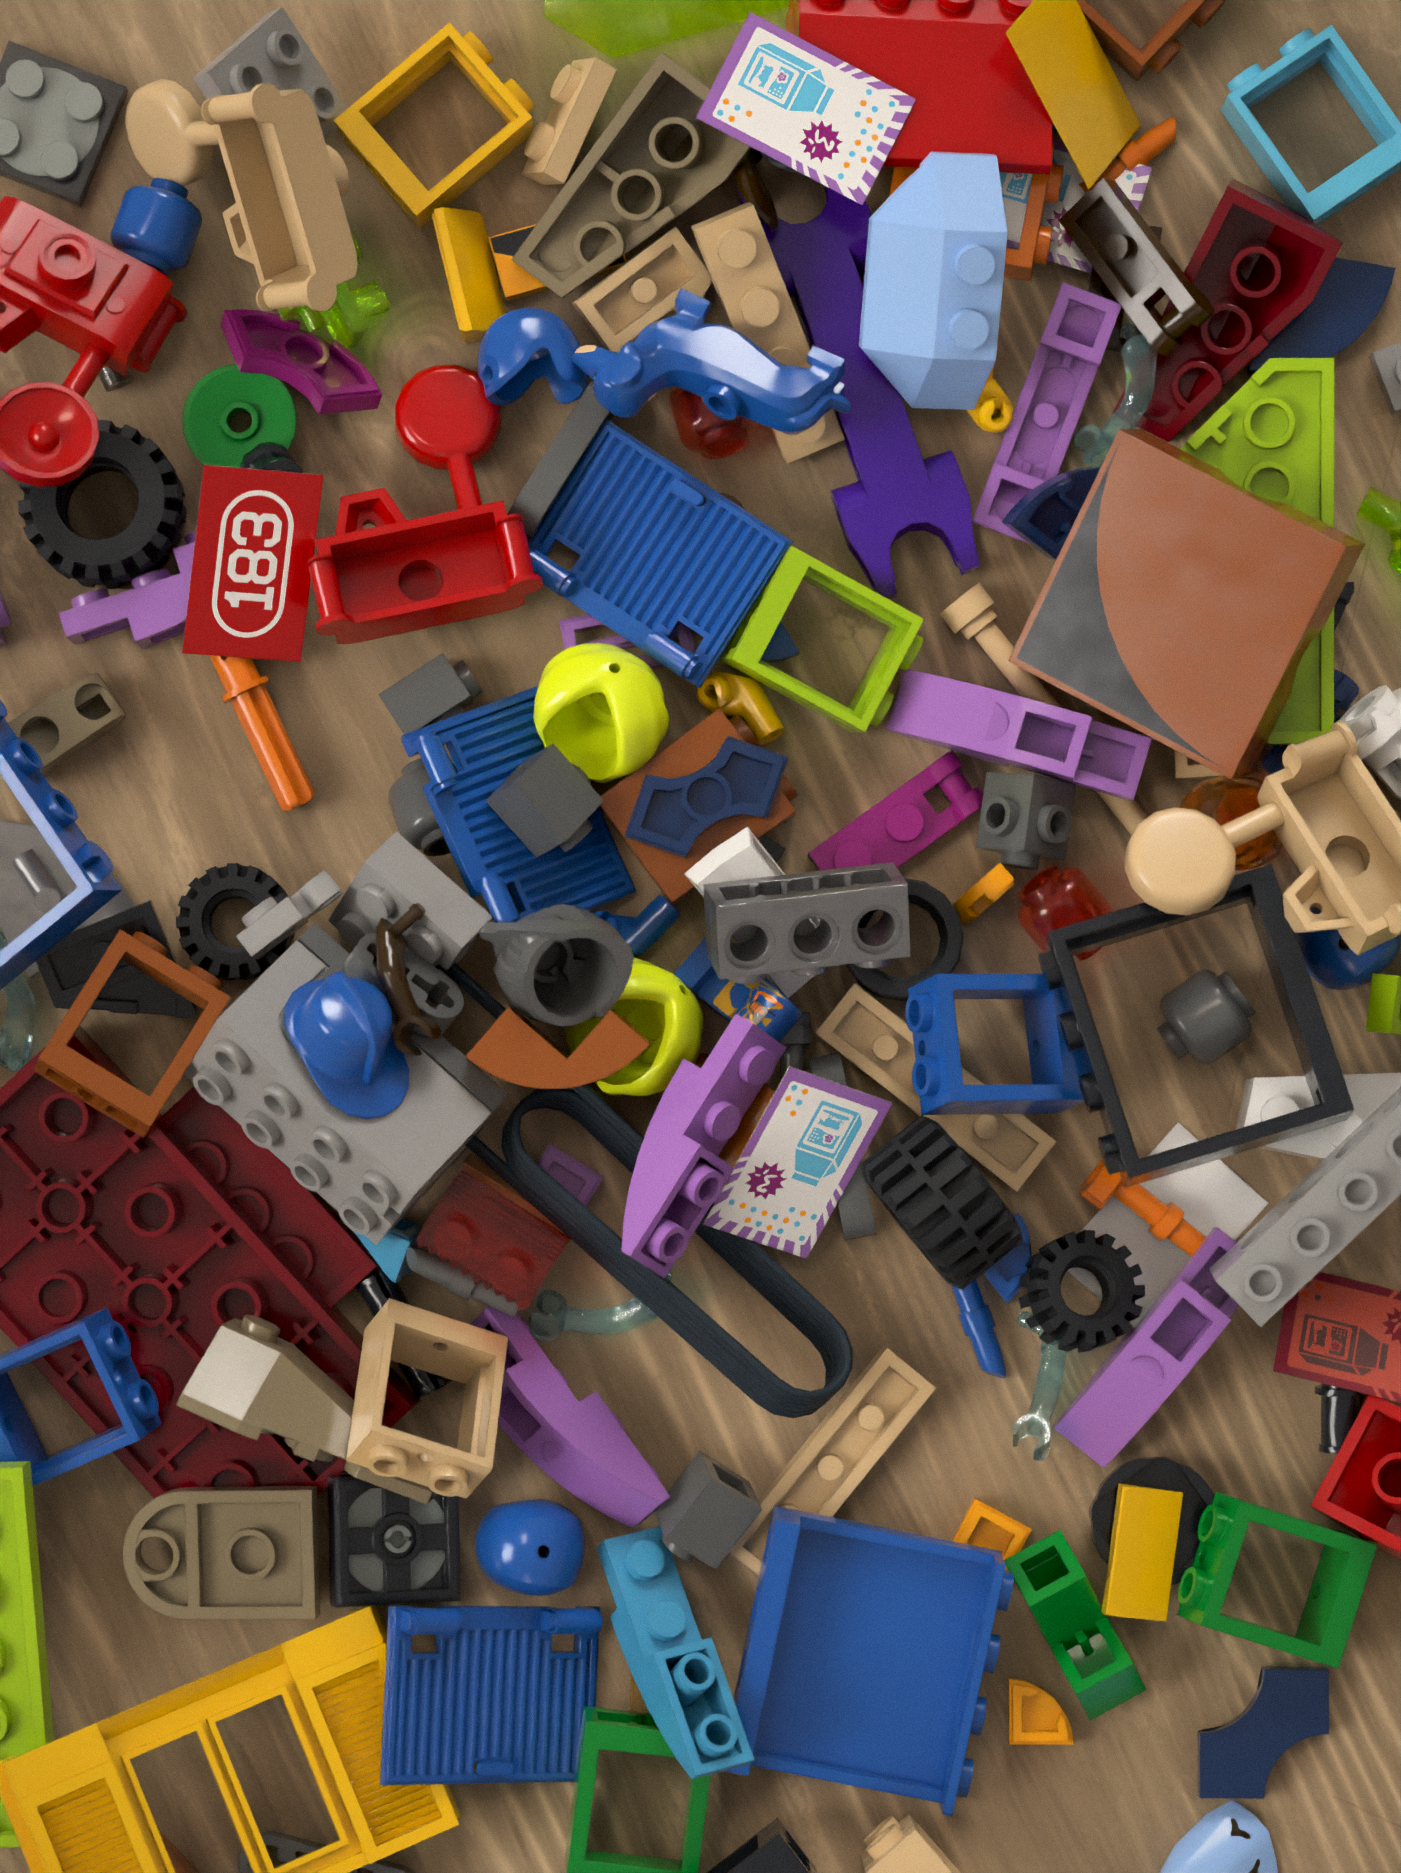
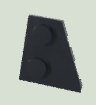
(128, 990)

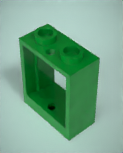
(1331, 1598)
(633, 1734)

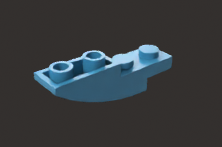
(668, 1658)

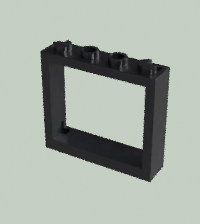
(1297, 997)

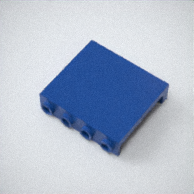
(869, 1655)

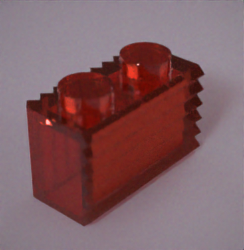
(492, 1239)

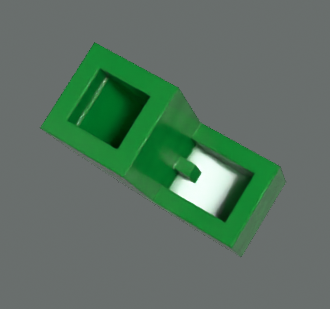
(1074, 1625)

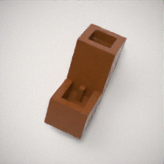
(527, 1057)

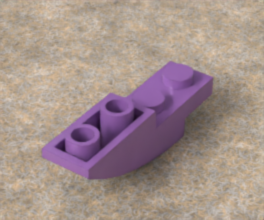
(152, 609)
(1019, 733)
(678, 1160)
(1151, 1357)
(569, 1439)

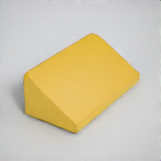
(469, 270)
(1142, 1552)

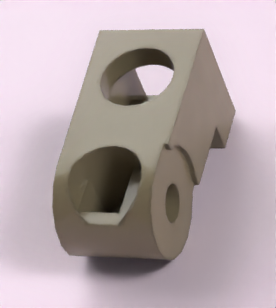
(69, 721)

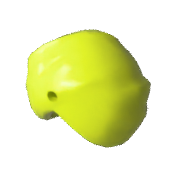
(601, 710)
(665, 1014)

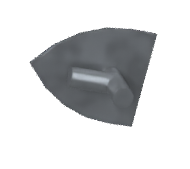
(36, 882)

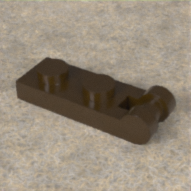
(1135, 265)

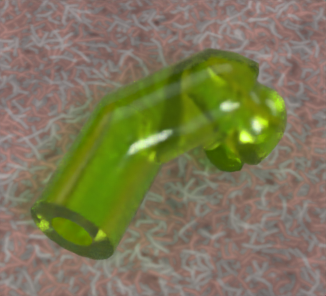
(1386, 514)

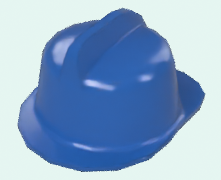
(348, 1044)

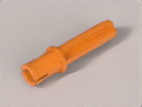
(264, 730)

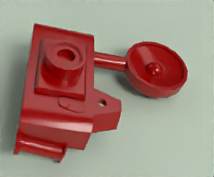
(87, 300)
(436, 565)

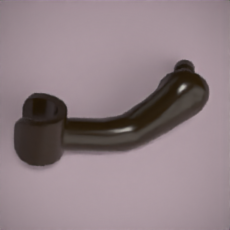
(754, 189)
(393, 978)

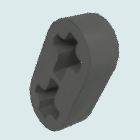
(423, 979)

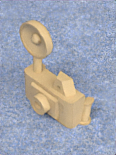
(280, 174)
(1329, 824)

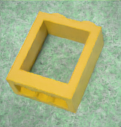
(472, 59)

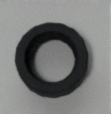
(948, 952)

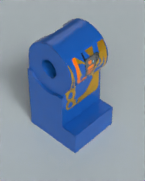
(754, 1001)

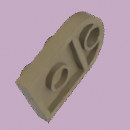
(233, 1553)

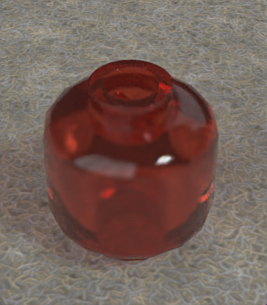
(706, 432)
(1058, 900)

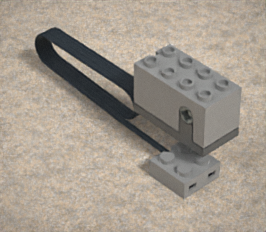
(387, 1163)

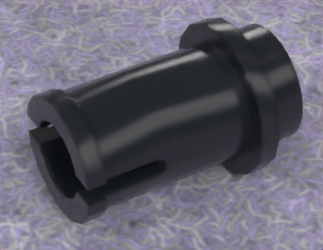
(1338, 1414)

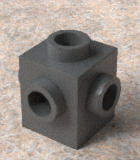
(1025, 818)

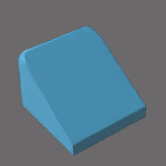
(391, 1251)

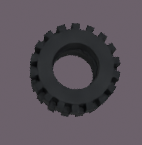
(136, 547)
(942, 1202)

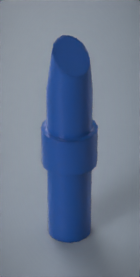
(978, 1325)

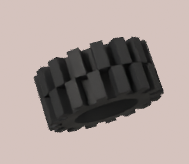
(197, 913)
(1113, 1275)

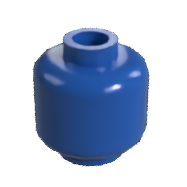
(157, 225)

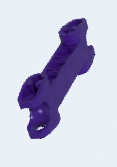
(894, 485)

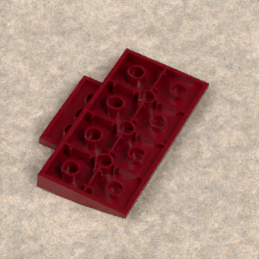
(174, 1245)

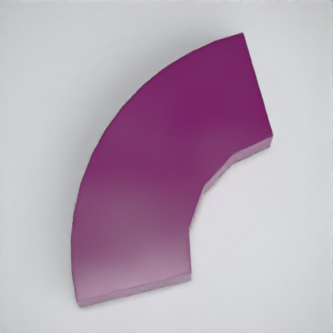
(321, 371)

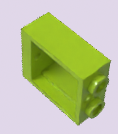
(895, 651)

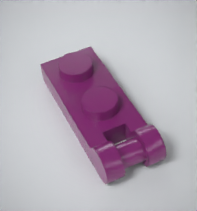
(902, 821)

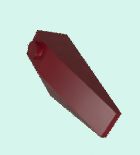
(1259, 273)

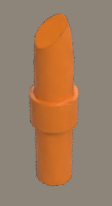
(1140, 151)

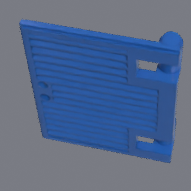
(655, 552)
(488, 854)
(486, 1694)

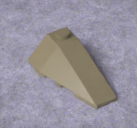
(633, 180)
(270, 1387)

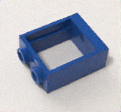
(937, 1053)
(129, 1393)

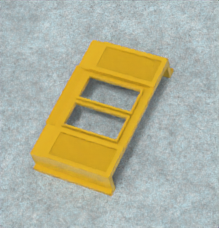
(86, 1813)

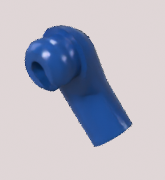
(647, 927)

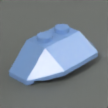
(937, 281)

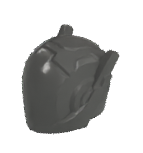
(560, 964)

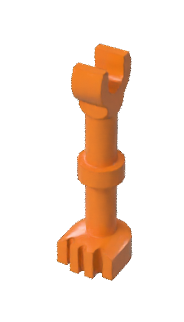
(1164, 1220)

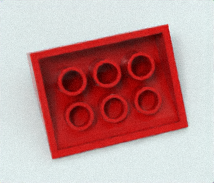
(953, 63)

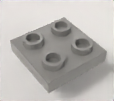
(273, 55)

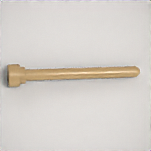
(975, 619)

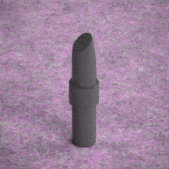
(461, 1285)

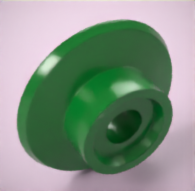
(221, 397)

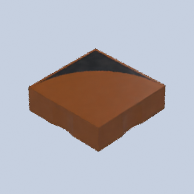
(1184, 603)

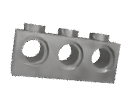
(784, 901)

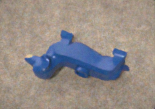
(718, 366)

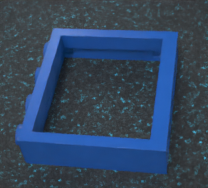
(81, 858)

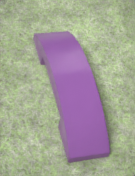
(1048, 402)

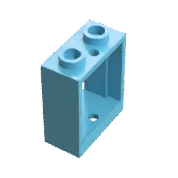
(1360, 93)

